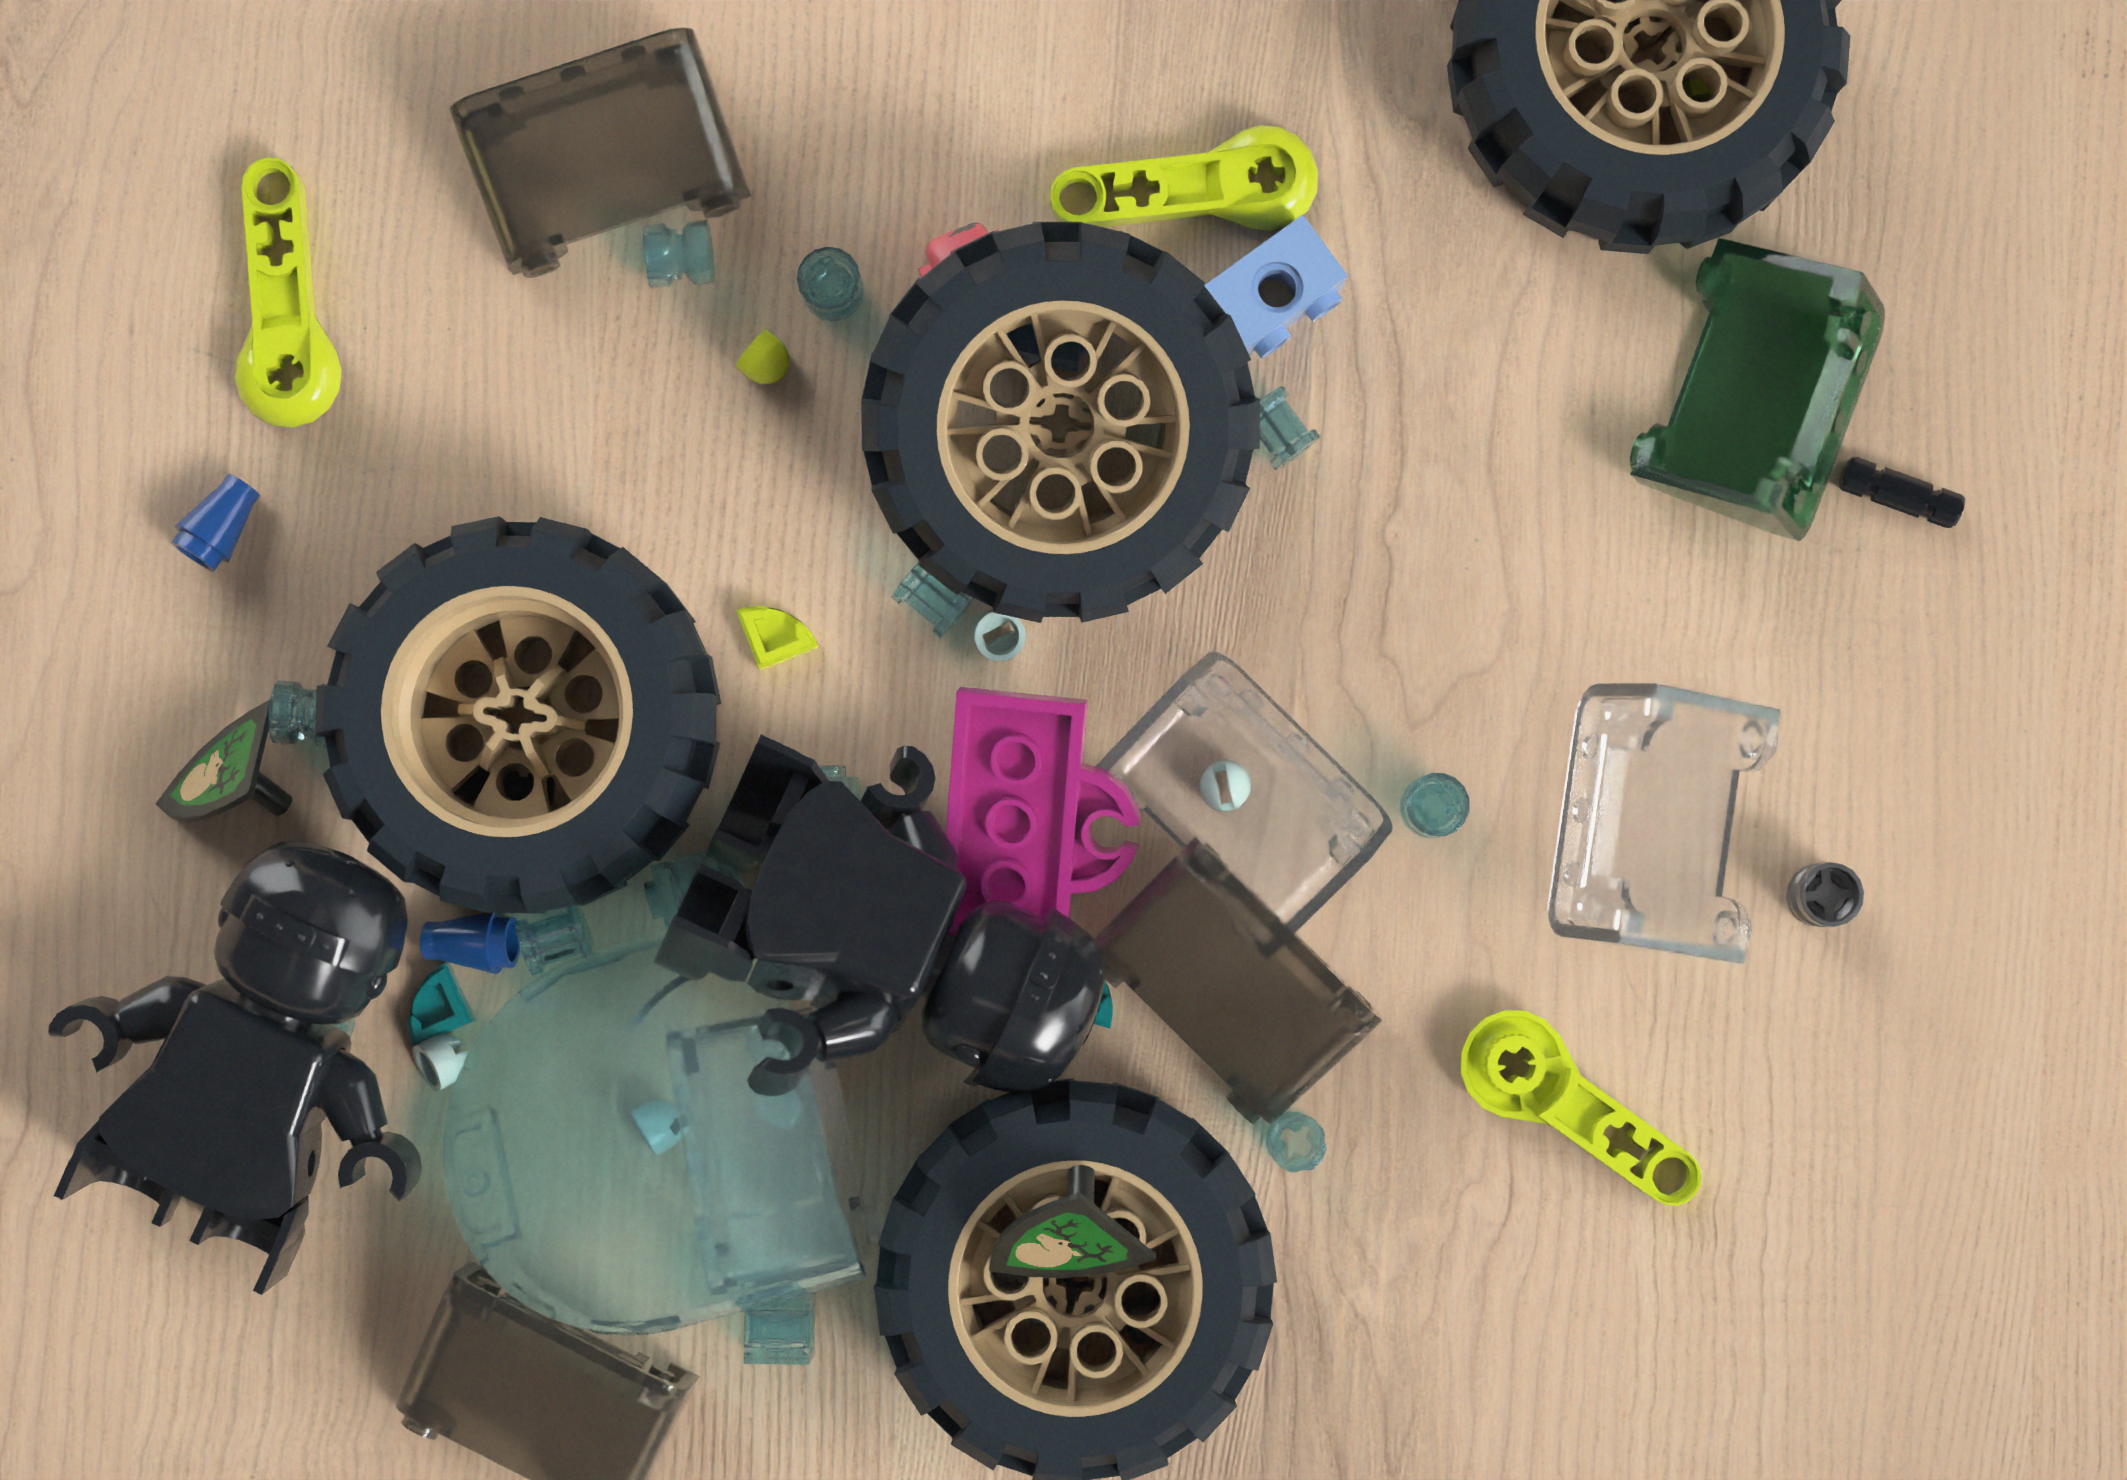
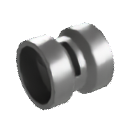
(1838, 894)

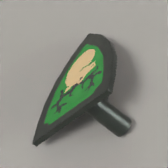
(226, 773)
(1068, 1237)

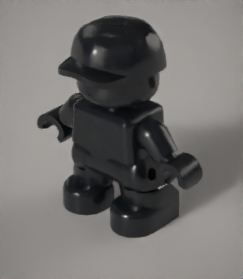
(868, 929)
(254, 1057)

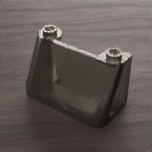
(599, 147)
(1234, 982)
(538, 1389)

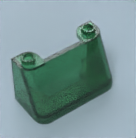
(1765, 388)

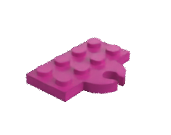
(1028, 803)

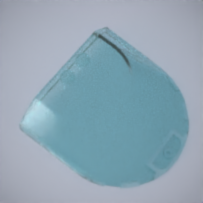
(626, 1162)

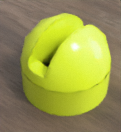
(764, 359)

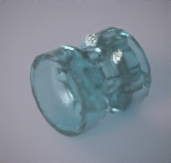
(672, 254)
(830, 271)
(293, 714)
(1443, 802)

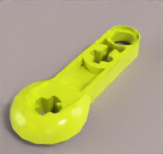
(1205, 184)
(283, 311)
(1564, 1099)

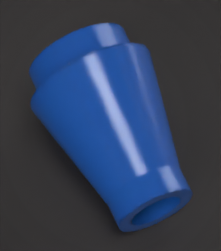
(215, 524)
(472, 941)

